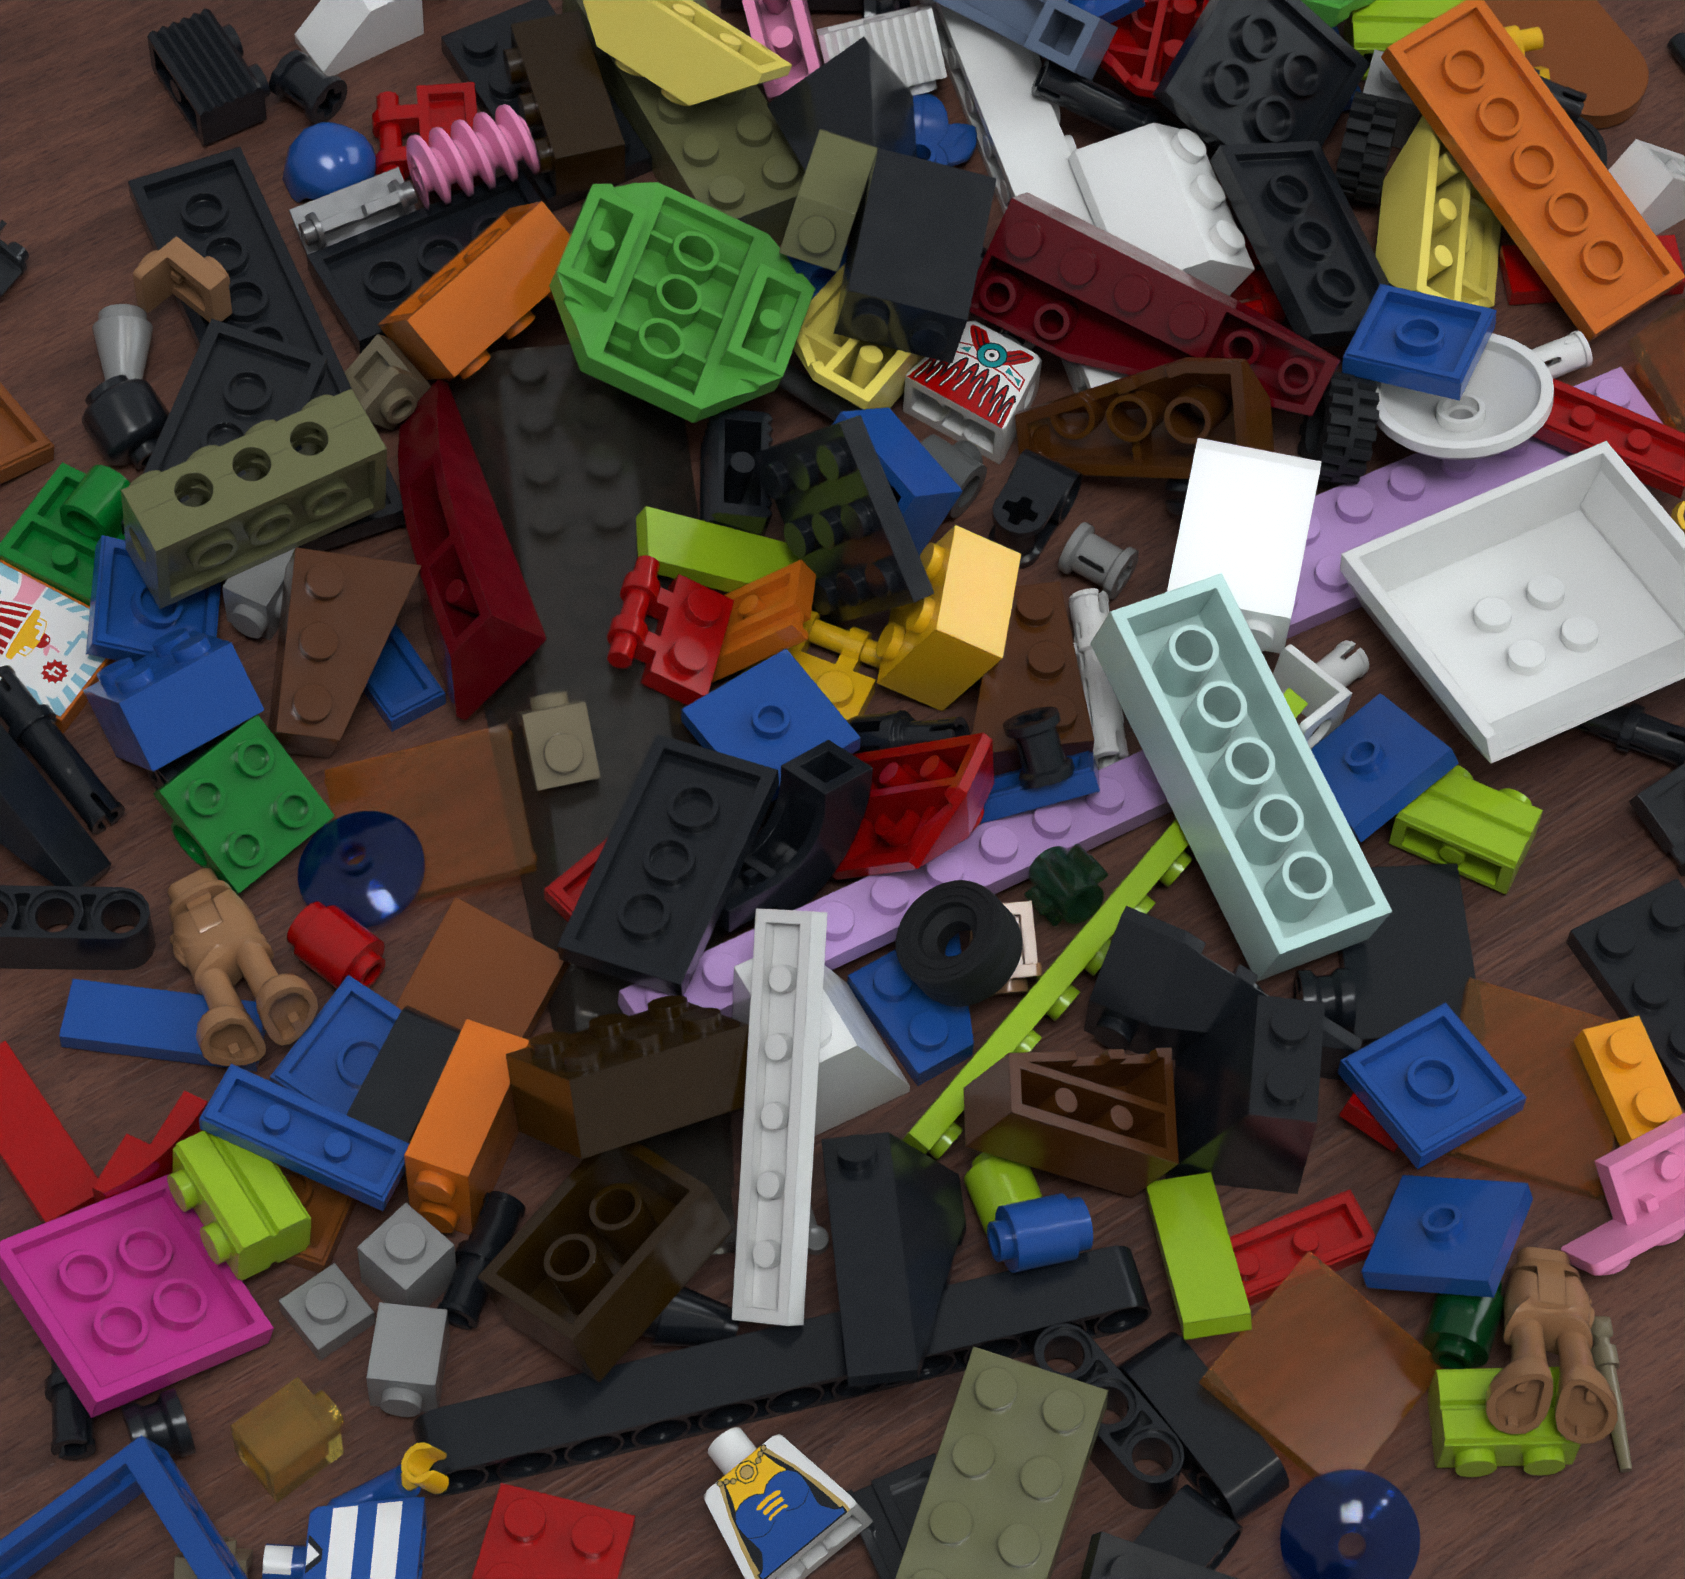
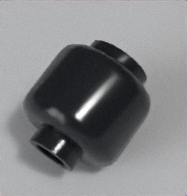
(124, 420)

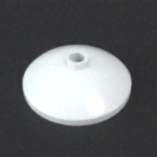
(1499, 409)

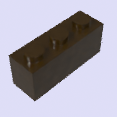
(565, 102)

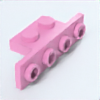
(1645, 1199)

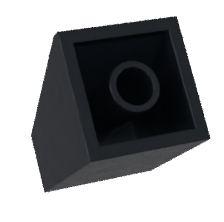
(850, 97)
(914, 255)
(1251, 1096)

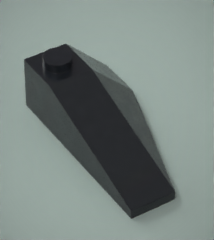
(40, 825)
(1168, 994)
(893, 1250)

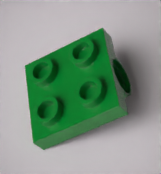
(62, 526)
(242, 805)

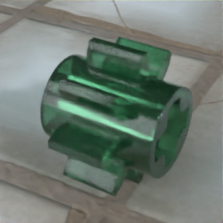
(1066, 884)

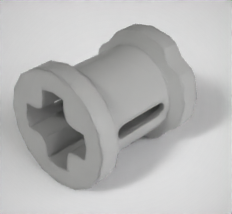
(1098, 560)

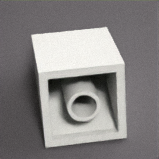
(1250, 522)
(853, 1060)

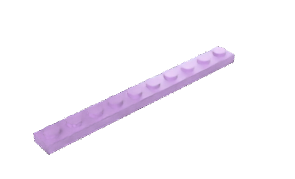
(994, 856)

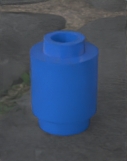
(1040, 1232)

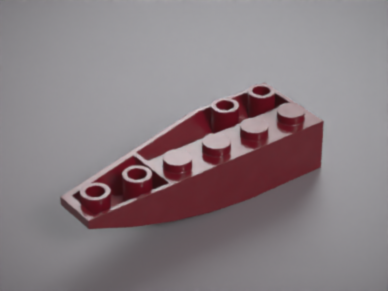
(1128, 310)
(469, 577)

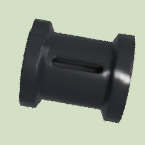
(308, 87)
(1039, 747)

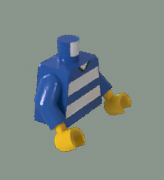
(367, 1530)

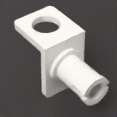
(1321, 685)

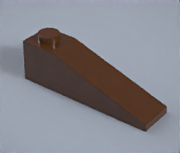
(1151, 419)

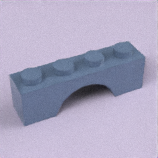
(1045, 27)

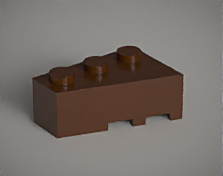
(328, 642)
(1034, 673)
(1079, 1116)

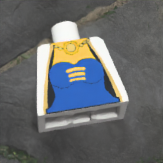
(778, 1507)

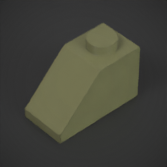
(828, 200)

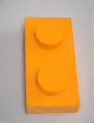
(1627, 1077)

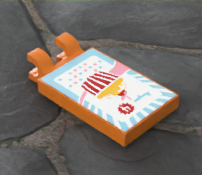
(46, 643)

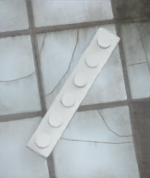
(779, 1117)

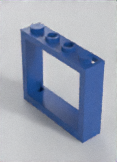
(102, 1493)

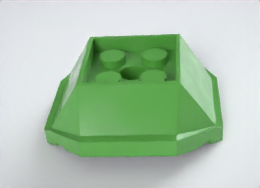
(677, 300)

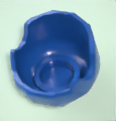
(327, 160)

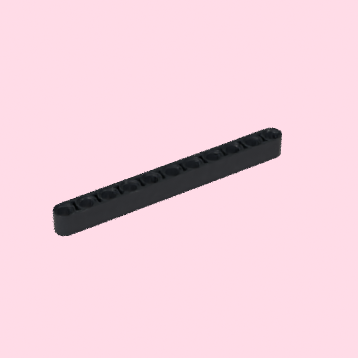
(762, 1374)

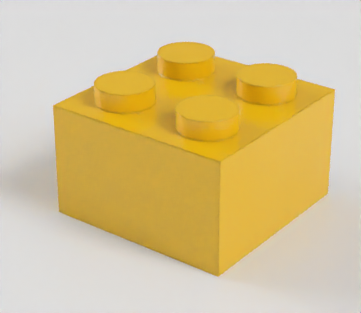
(961, 630)

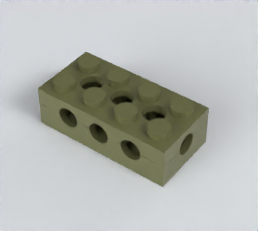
(266, 512)

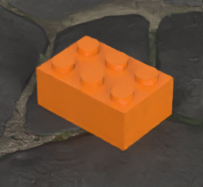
(480, 294)

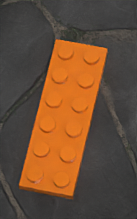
(1533, 167)

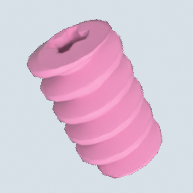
(470, 154)

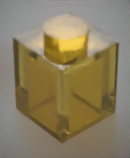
(289, 1438)

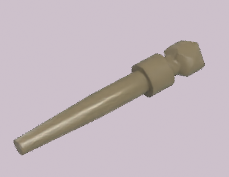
(1606, 1362)

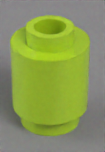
(997, 1183)

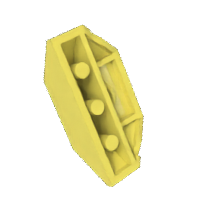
(681, 48)
(1436, 225)
(848, 367)

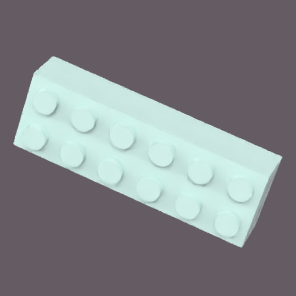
(1240, 776)

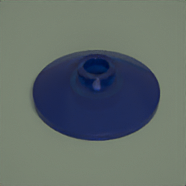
(378, 884)
(1343, 1504)

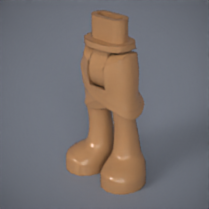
(220, 945)
(1551, 1313)

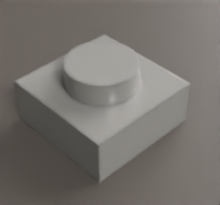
(327, 1311)

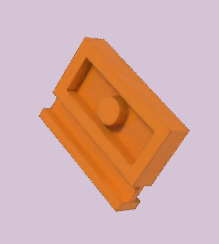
(766, 618)

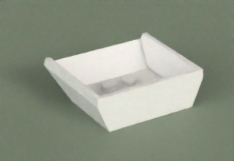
(1533, 600)

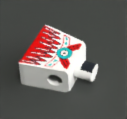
(979, 391)

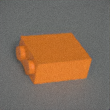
(464, 1130)

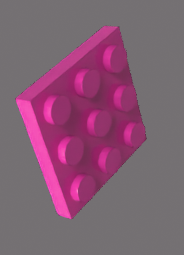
(129, 1296)

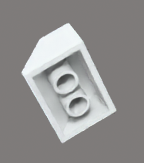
(1165, 199)

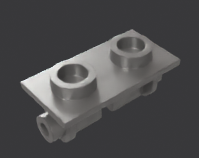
(353, 210)

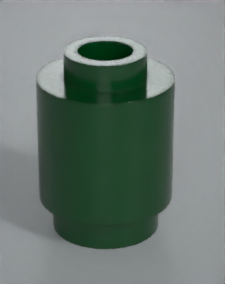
(1462, 1329)

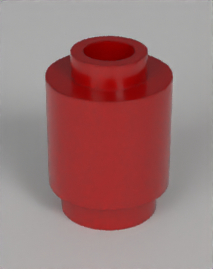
(336, 945)

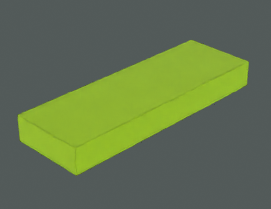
(707, 551)
(1198, 1256)

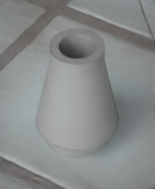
(122, 340)

